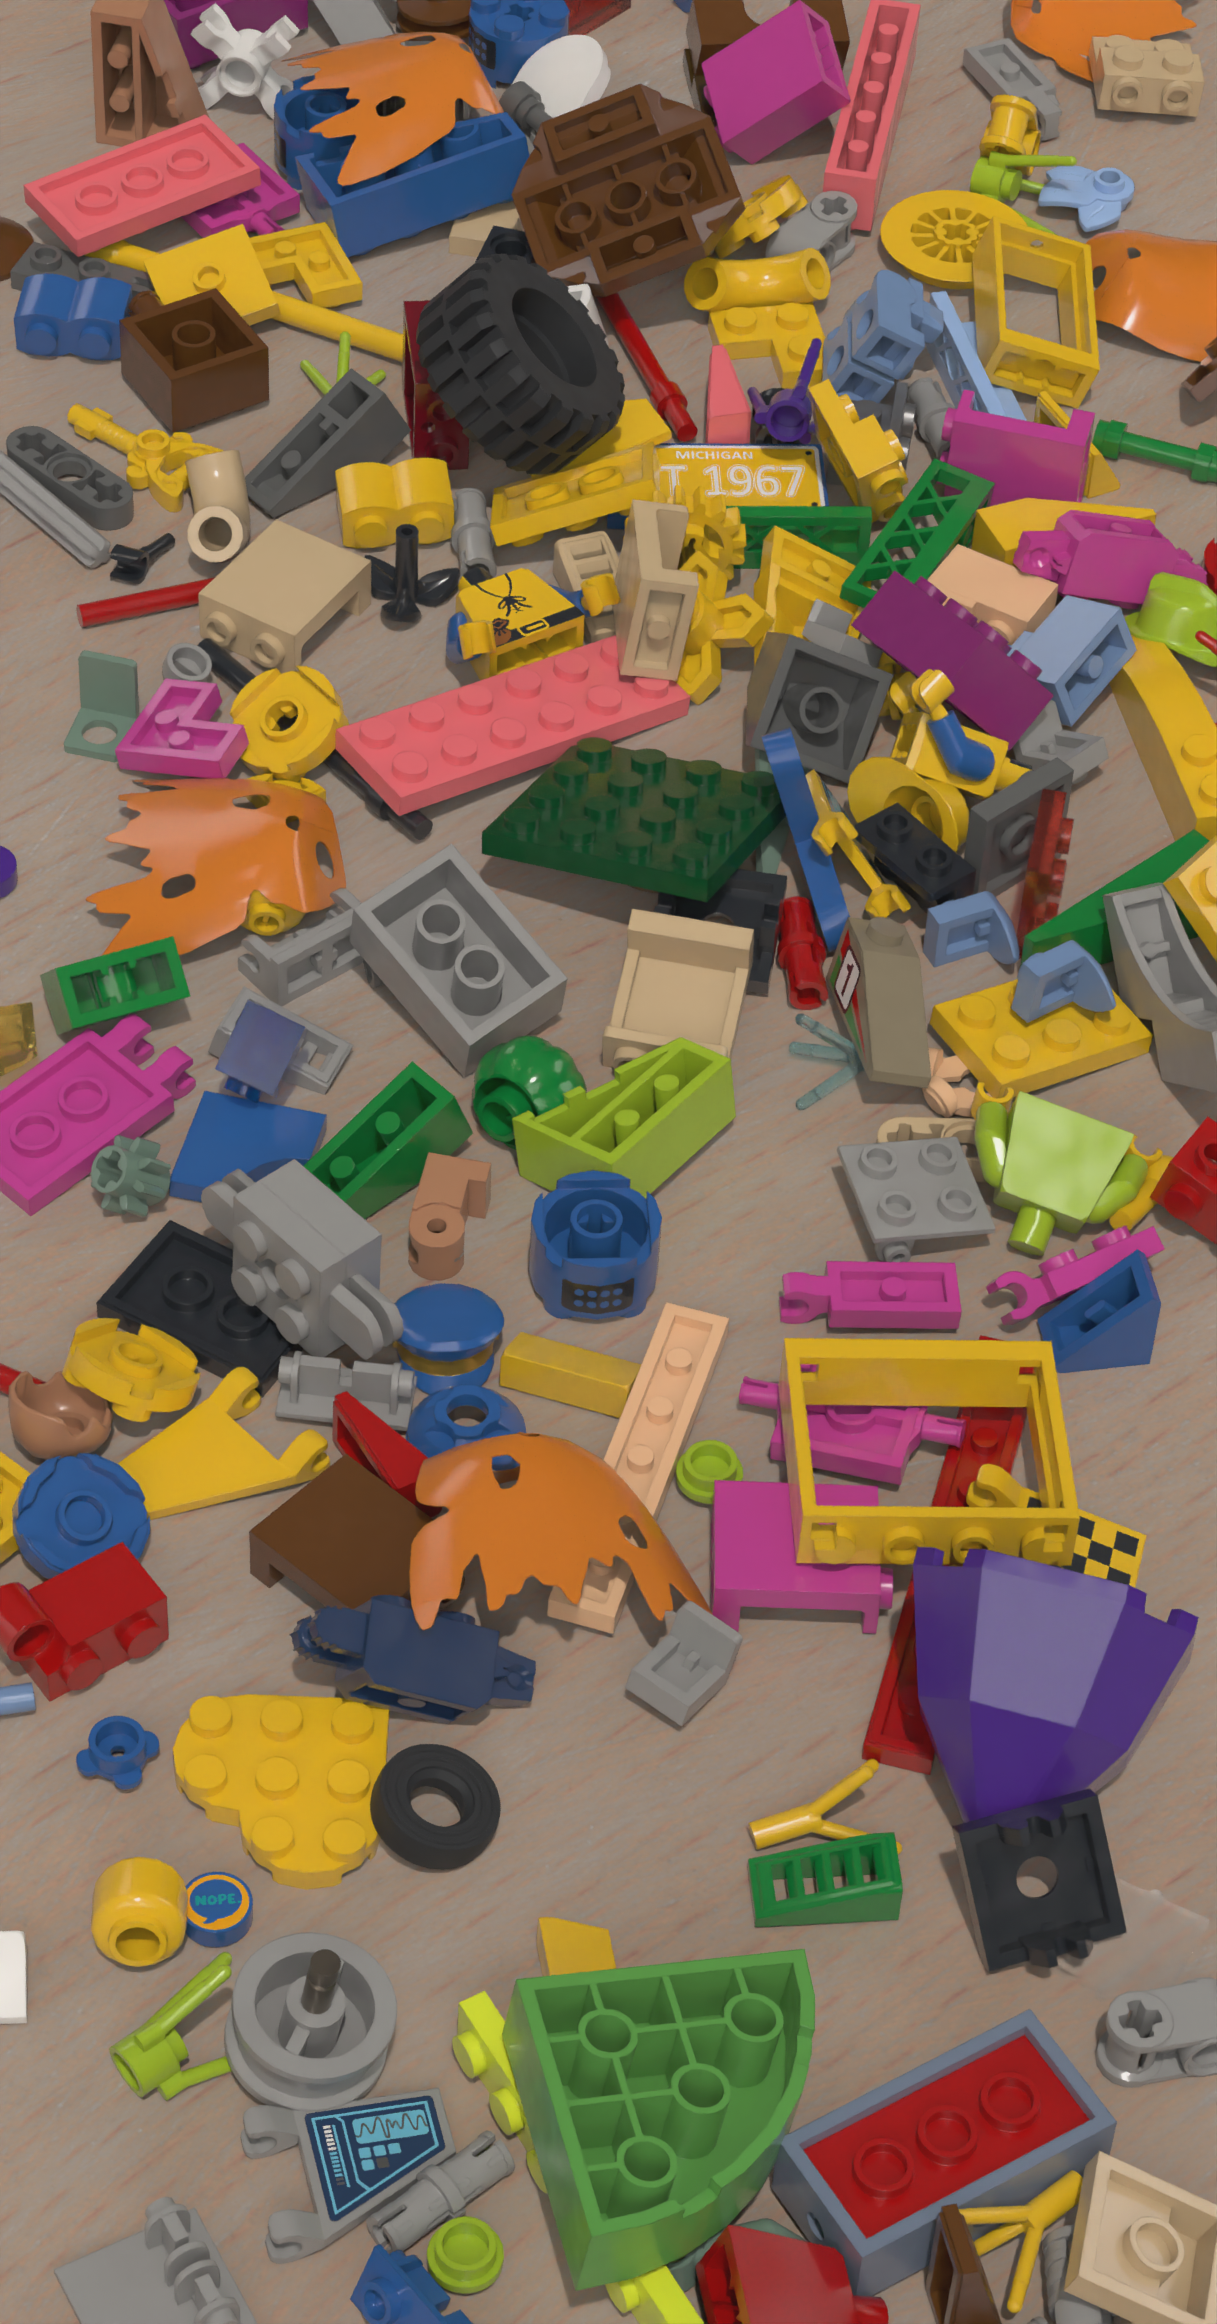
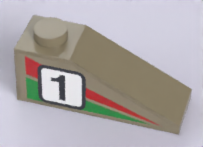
(882, 1000)

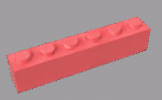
(877, 96)

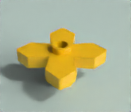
(715, 625)

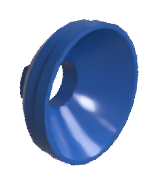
(435, 1432)

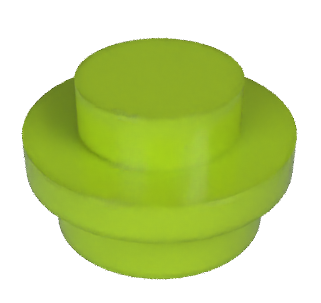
(702, 1465)
(465, 2255)

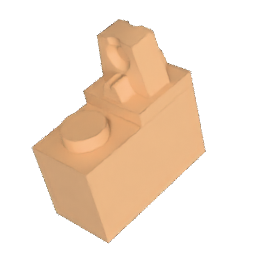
(995, 592)

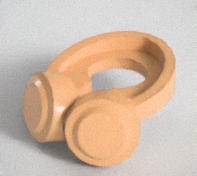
(940, 1094)

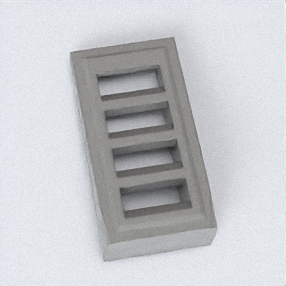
(316, 1040)

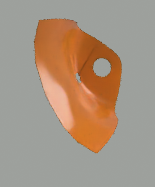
(1163, 293)

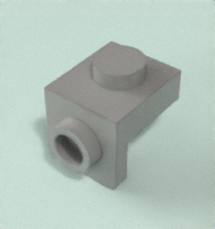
(1047, 740)
(686, 1664)

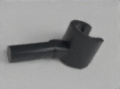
(134, 563)

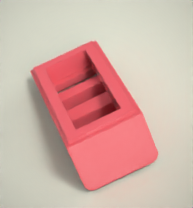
(727, 407)

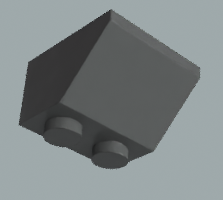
(822, 698)

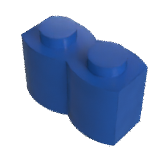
(71, 316)

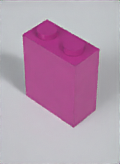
(775, 82)

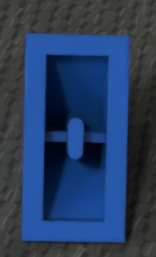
(1107, 1320)

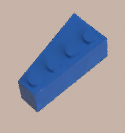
(443, 183)

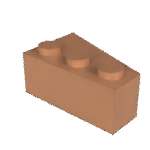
(139, 72)

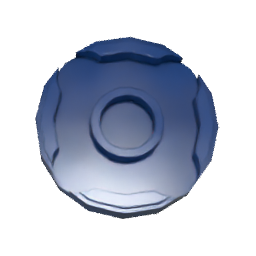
(77, 1511)

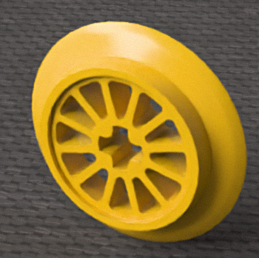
(939, 232)

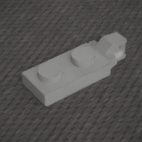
(1008, 71)

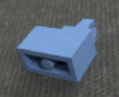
(1078, 651)

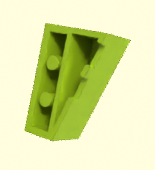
(634, 1125)

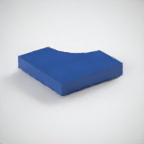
(245, 1136)

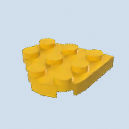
(289, 1777)

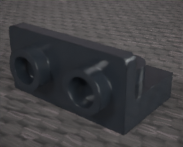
(915, 857)

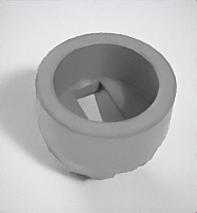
(186, 662)

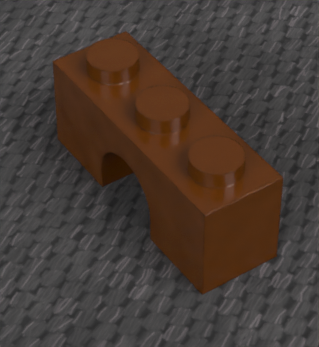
(719, 23)

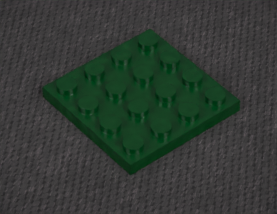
(638, 819)

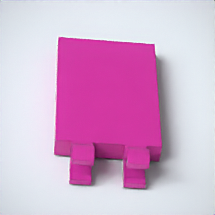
(78, 1103)

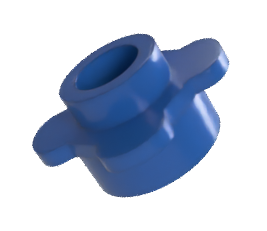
(113, 1736)

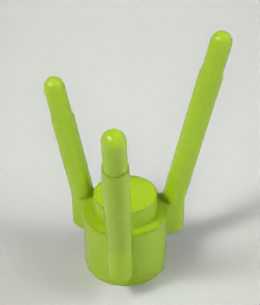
(999, 179)
(153, 2051)

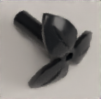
(402, 581)

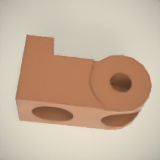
(446, 1196)

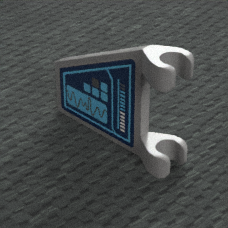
(352, 2161)

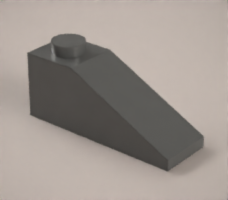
(344, 428)

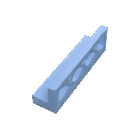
(960, 367)

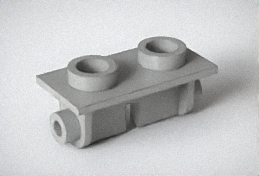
(313, 1381)

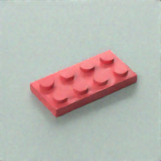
(142, 185)

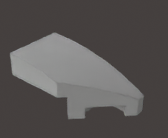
(827, 628)

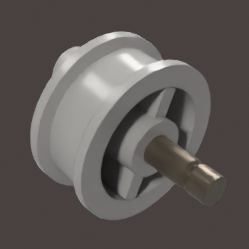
(310, 2022)

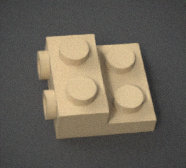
(1146, 75)
(1143, 2247)

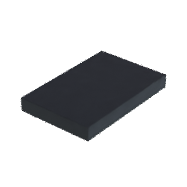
(187, 1291)

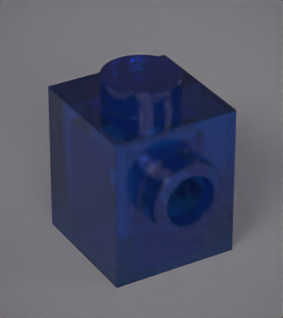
(260, 1052)

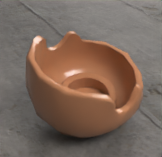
(57, 1417)

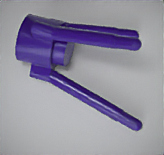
(789, 409)

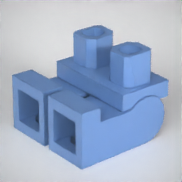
(880, 337)

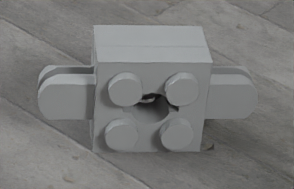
(304, 1260)

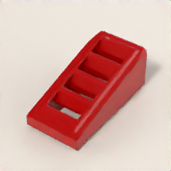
(378, 1448)

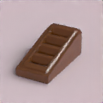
(956, 2276)

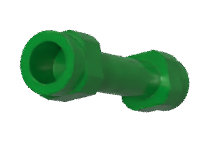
(1113, 439)

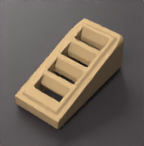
(579, 559)

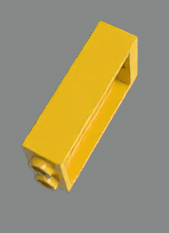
(1025, 360)

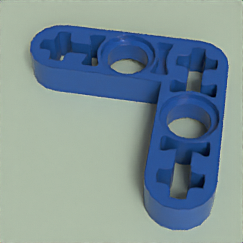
(802, 819)

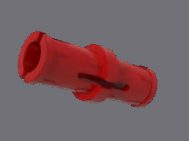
(802, 954)

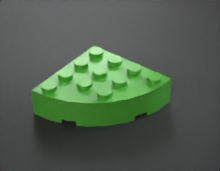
(658, 2098)

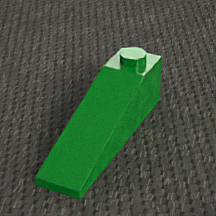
(1087, 919)
(389, 1141)

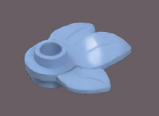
(1096, 194)

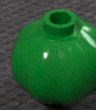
(521, 1078)

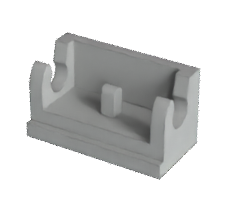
(306, 956)

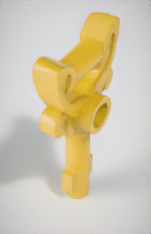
(148, 454)

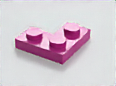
(177, 734)

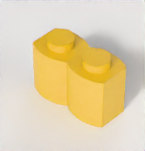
(381, 497)

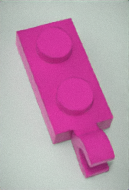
(1068, 1274)
(875, 1295)

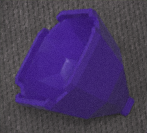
(1036, 1676)

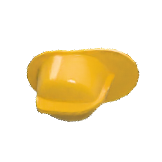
(936, 804)

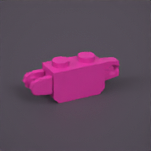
(1103, 557)

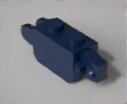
(422, 1673)

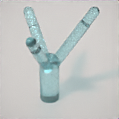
(842, 1050)

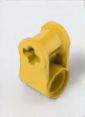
(1012, 129)

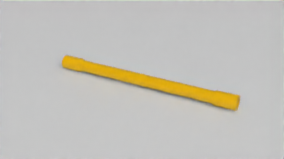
(292, 310)

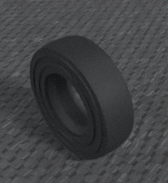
(416, 1838)

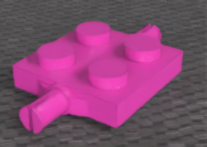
(255, 208)
(858, 1438)

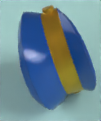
(448, 1335)

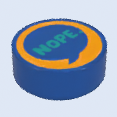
(218, 1909)

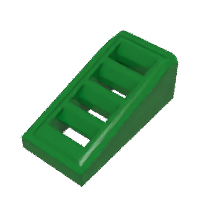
(847, 1857)

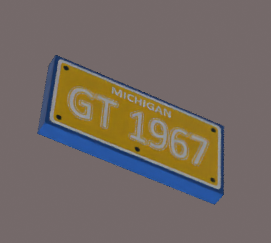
(742, 473)

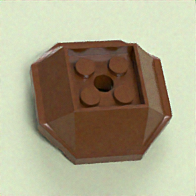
(625, 191)

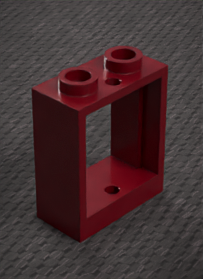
(432, 429)

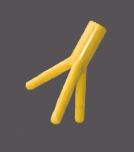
(807, 1817)
(1026, 2218)

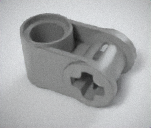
(821, 226)
(1169, 2026)

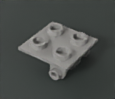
(914, 1193)
(156, 2276)

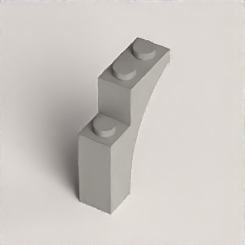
(1165, 983)

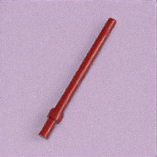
(665, 394)

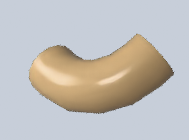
(220, 506)

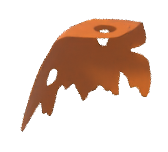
(1067, 26)
(378, 68)
(226, 852)
(539, 1527)

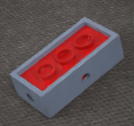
(963, 2129)

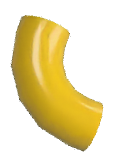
(761, 282)

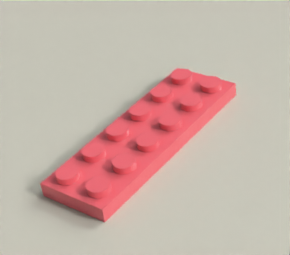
(504, 725)

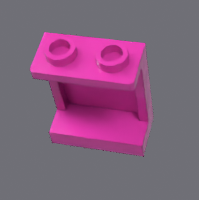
(1018, 454)
(757, 1557)

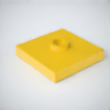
(217, 262)

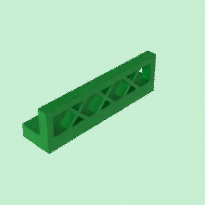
(955, 526)
(827, 527)

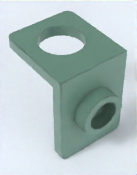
(107, 700)

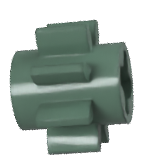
(130, 1175)

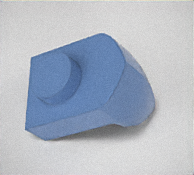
(969, 928)
(1059, 978)

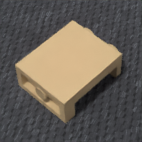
(653, 594)
(282, 595)
(678, 983)

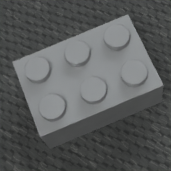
(457, 959)

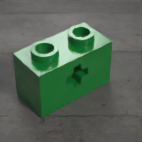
(115, 985)

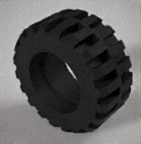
(520, 364)

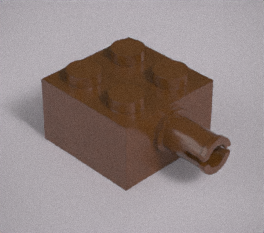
(192, 358)

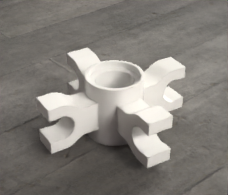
(244, 59)

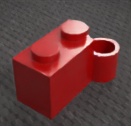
(83, 1621)

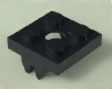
(748, 901)
(1068, 1918)

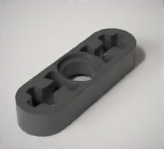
(97, 498)

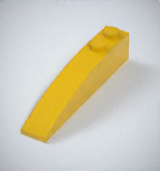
(1171, 736)

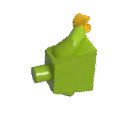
(1053, 1165)

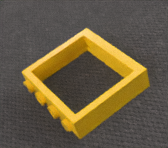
(928, 1375)

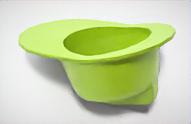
(1174, 613)

